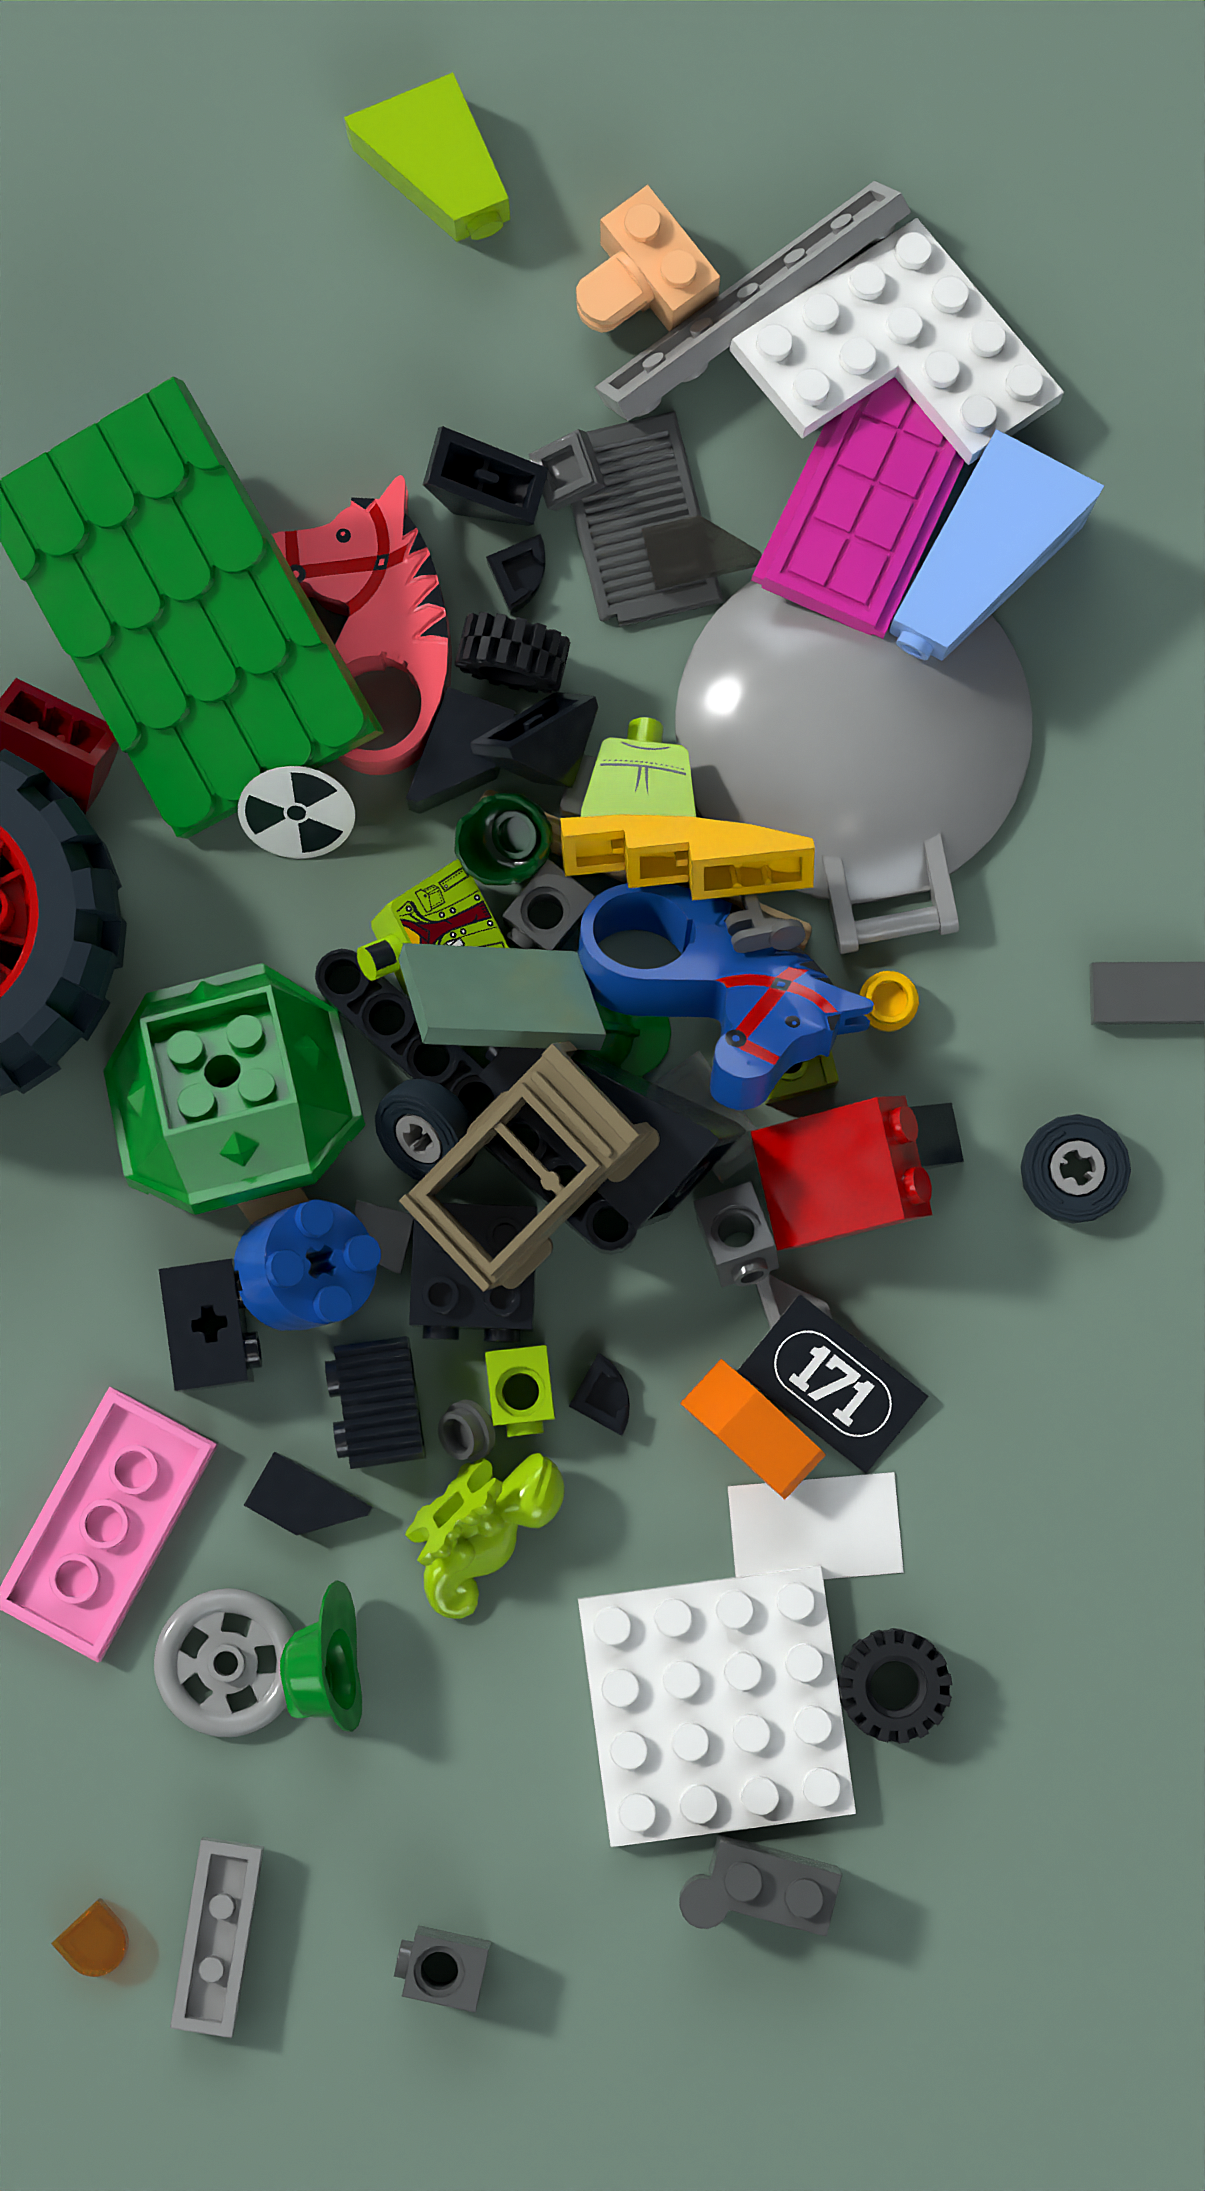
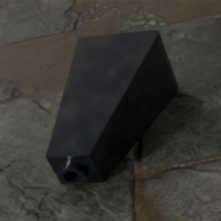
(689, 1134)

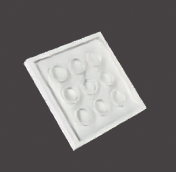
(716, 1706)

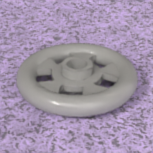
(174, 1666)

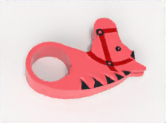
(384, 580)

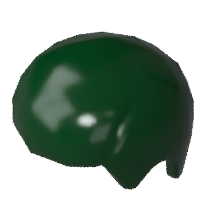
(503, 839)

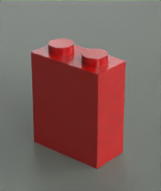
(842, 1172)

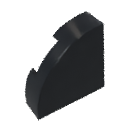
(519, 571)
(603, 1396)

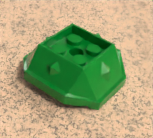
(239, 1141)

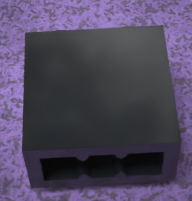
(449, 1300)

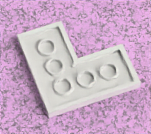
(906, 317)

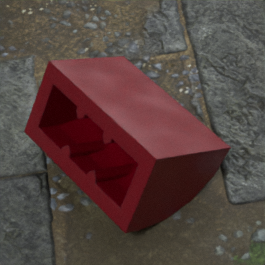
(59, 739)

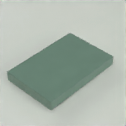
(500, 996)

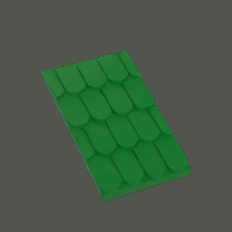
(179, 608)

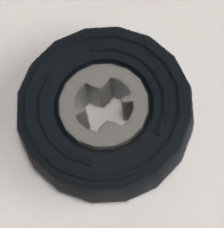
(421, 1125)
(1062, 1197)

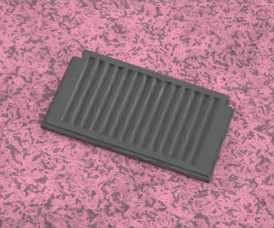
(644, 487)

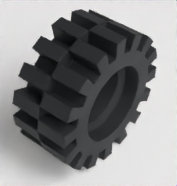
(512, 652)
(932, 1692)

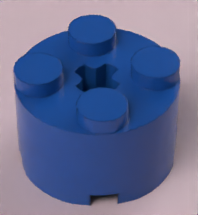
(306, 1266)

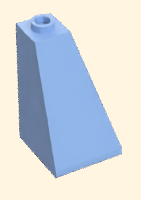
(997, 536)

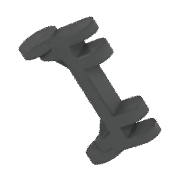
(758, 930)

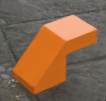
(753, 1429)

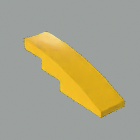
(707, 853)

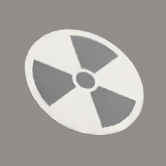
(296, 812)

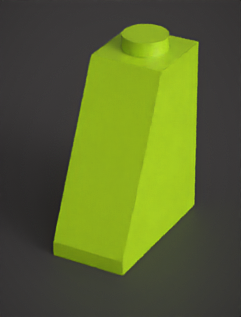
(434, 157)

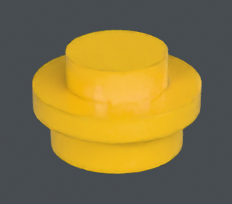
(893, 999)

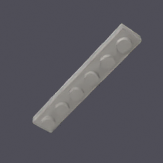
(785, 275)

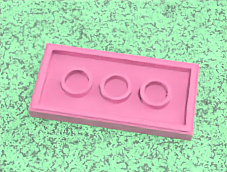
(105, 1524)

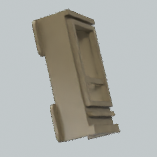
(583, 1121)

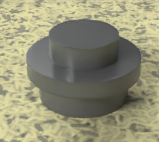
(466, 1431)

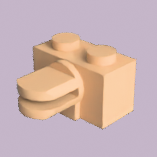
(647, 268)

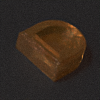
(94, 1941)

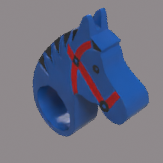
(769, 1001)

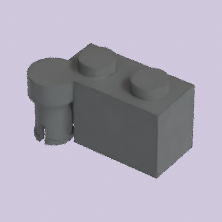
(763, 1886)

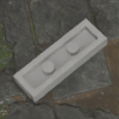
(217, 1937)

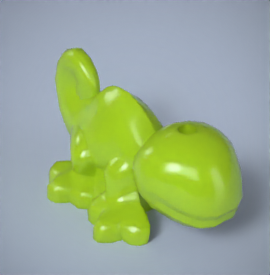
(476, 1527)

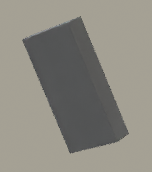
(1147, 993)

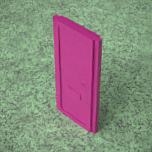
(862, 512)

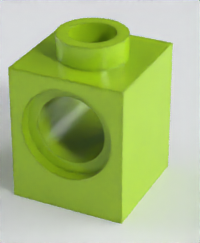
(511, 1362)

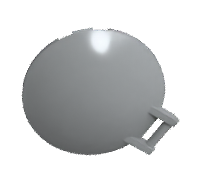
(860, 747)

